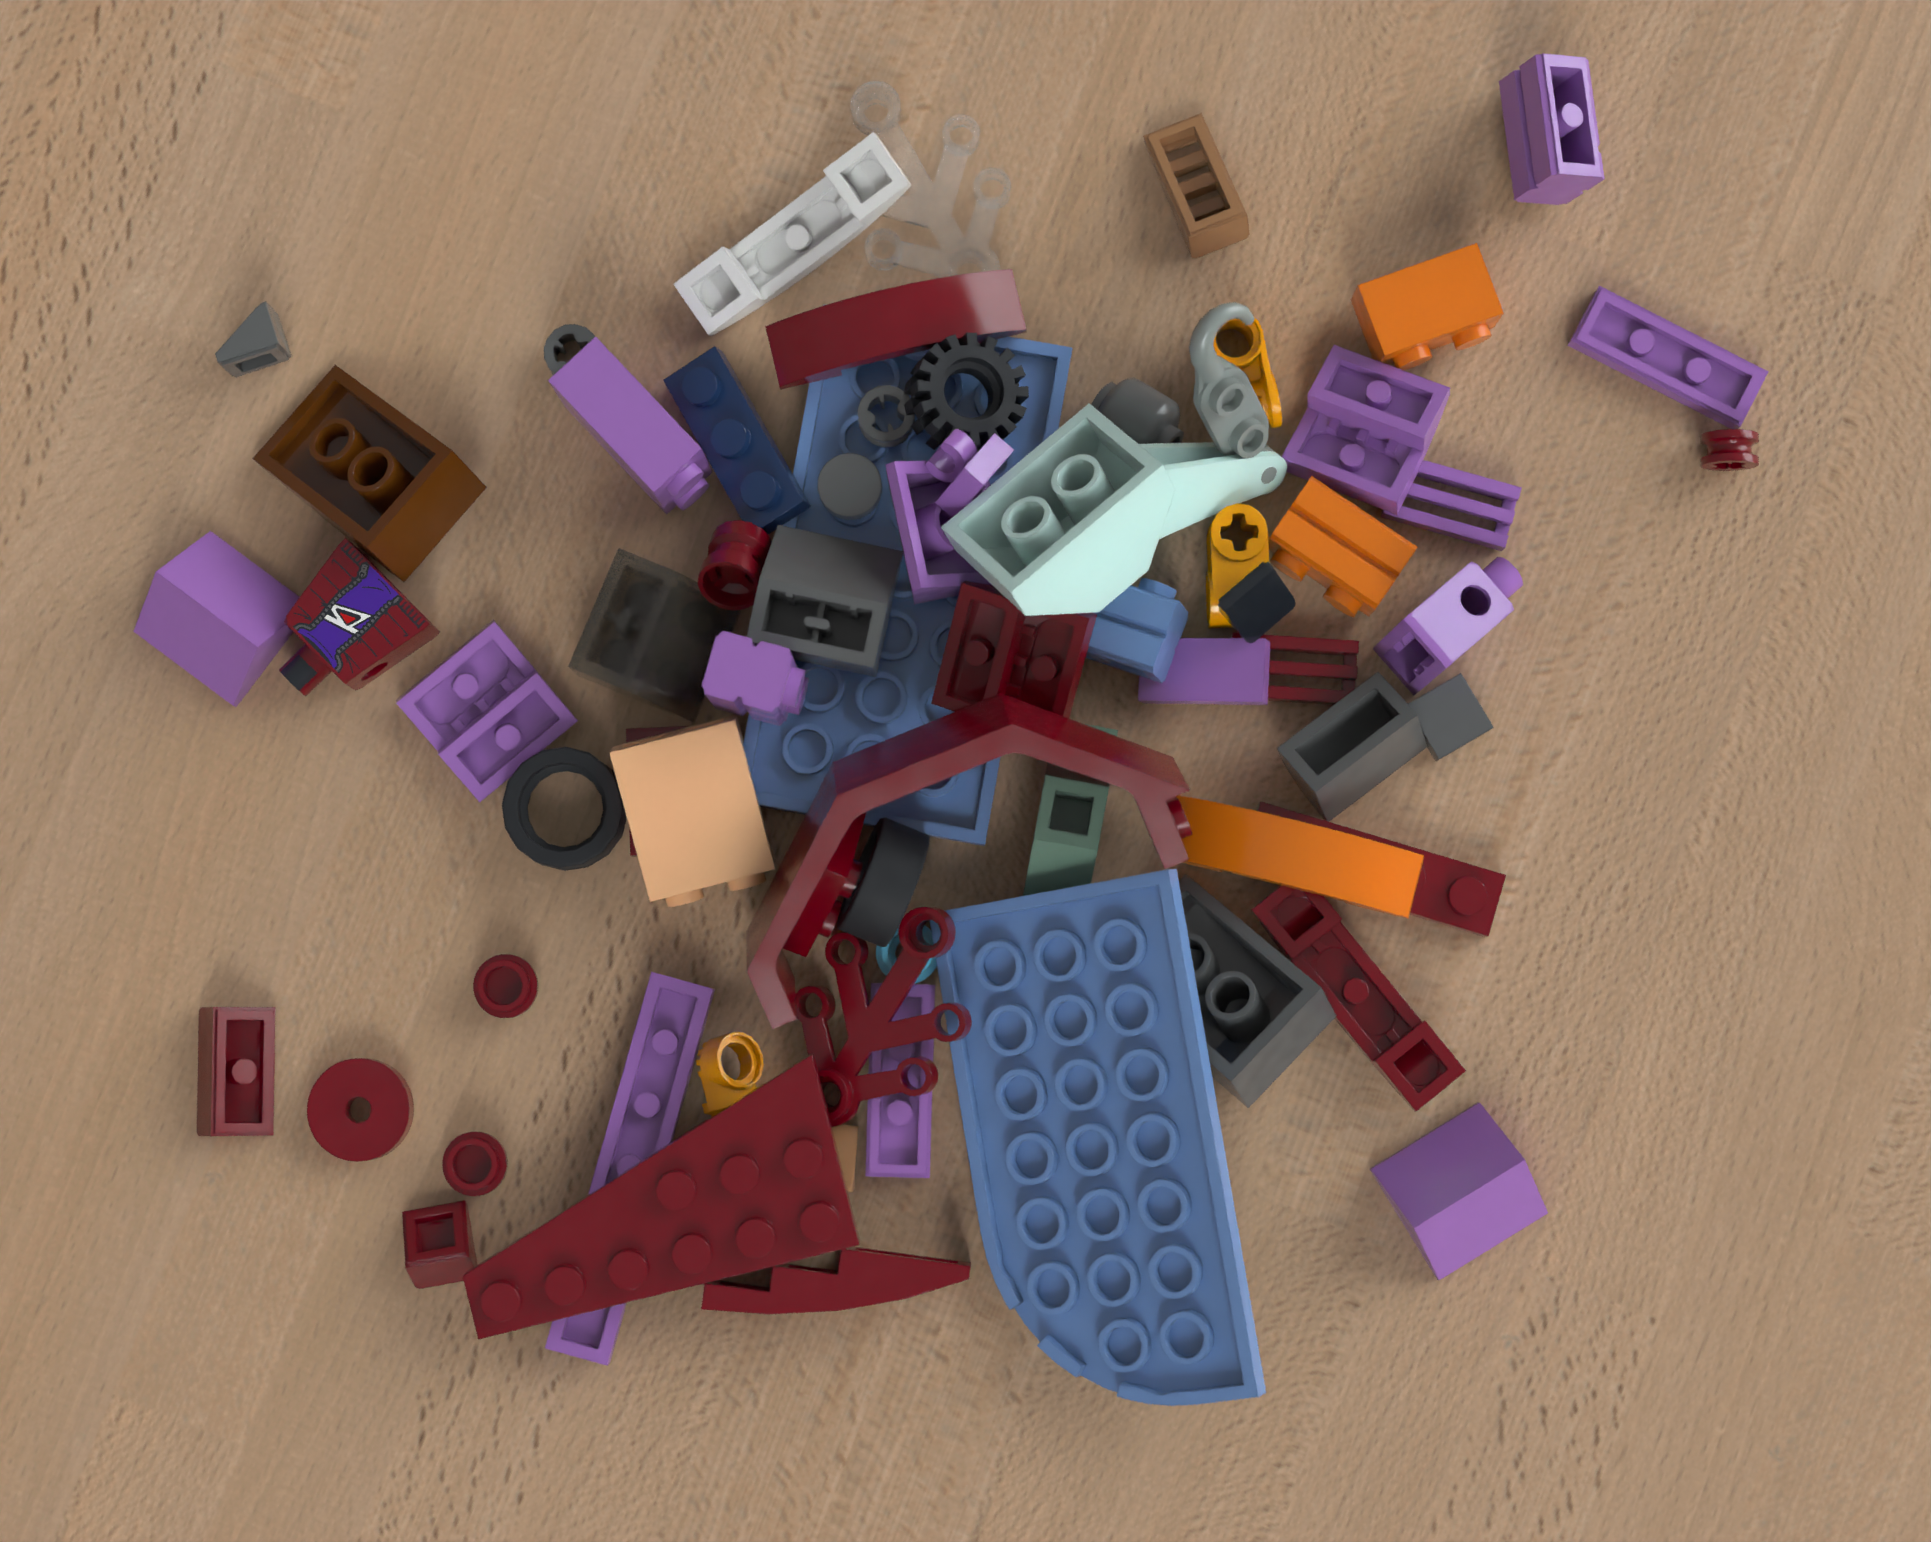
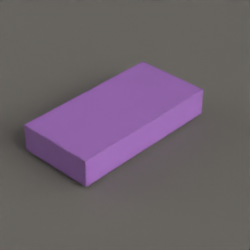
(1213, 673)

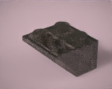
(651, 636)

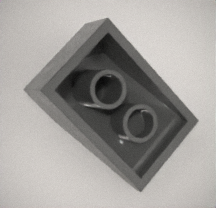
(1251, 998)

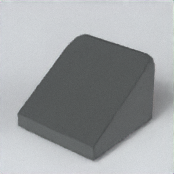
(255, 343)

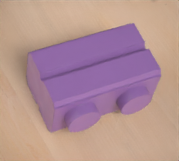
(1551, 129)
(754, 679)

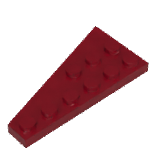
(711, 1205)

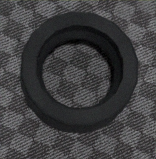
(525, 781)
(886, 882)

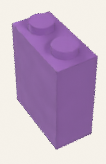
(632, 427)

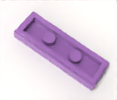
(1667, 358)
(899, 1123)

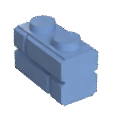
(1139, 630)

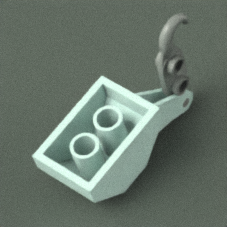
(1092, 503)

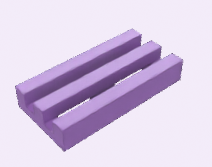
(1470, 482)

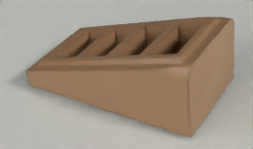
(1212, 222)

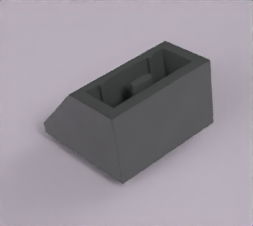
(826, 599)

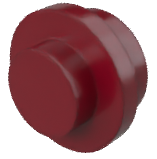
(505, 986)
(474, 1163)

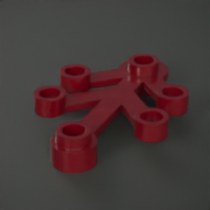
(870, 1024)

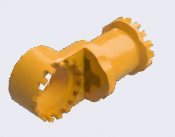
(718, 1087)

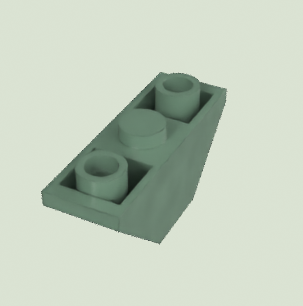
(1066, 829)

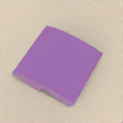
(1366, 428)
(486, 710)

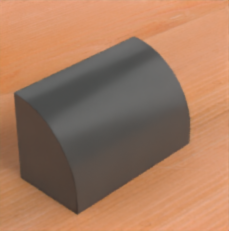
(1353, 746)

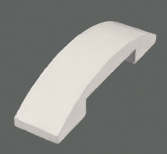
(796, 238)

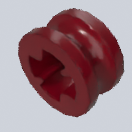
(1729, 450)

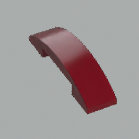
(893, 324)
(1360, 994)

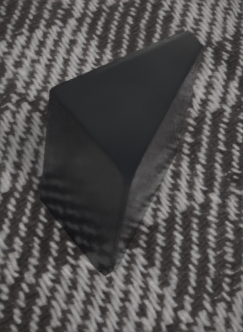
(1257, 603)

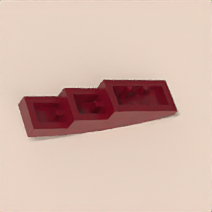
(862, 1280)

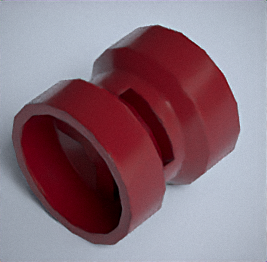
(734, 564)

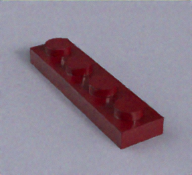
(1446, 889)

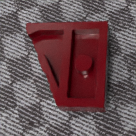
(823, 907)

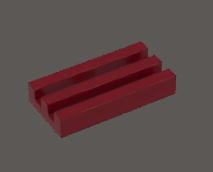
(1347, 672)

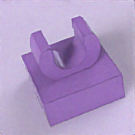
(964, 467)

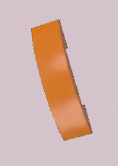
(1301, 856)

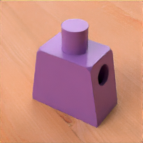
(1449, 622)

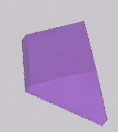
(930, 559)
(217, 616)
(1460, 1190)

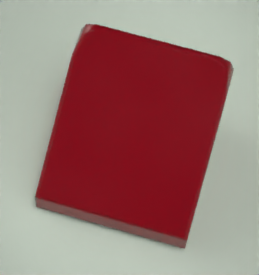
(438, 1244)

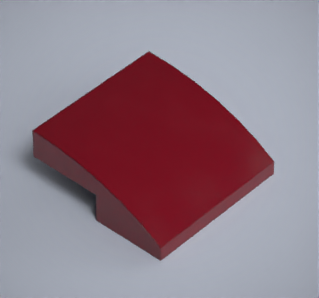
(1004, 652)

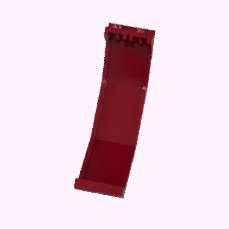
(927, 757)

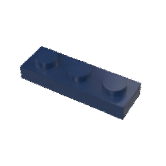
(736, 441)

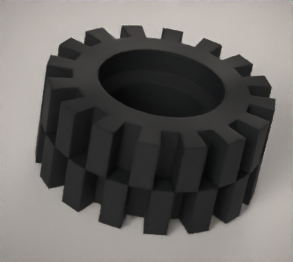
(984, 364)

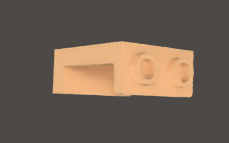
(693, 811)

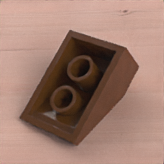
(370, 472)

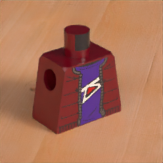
(352, 624)

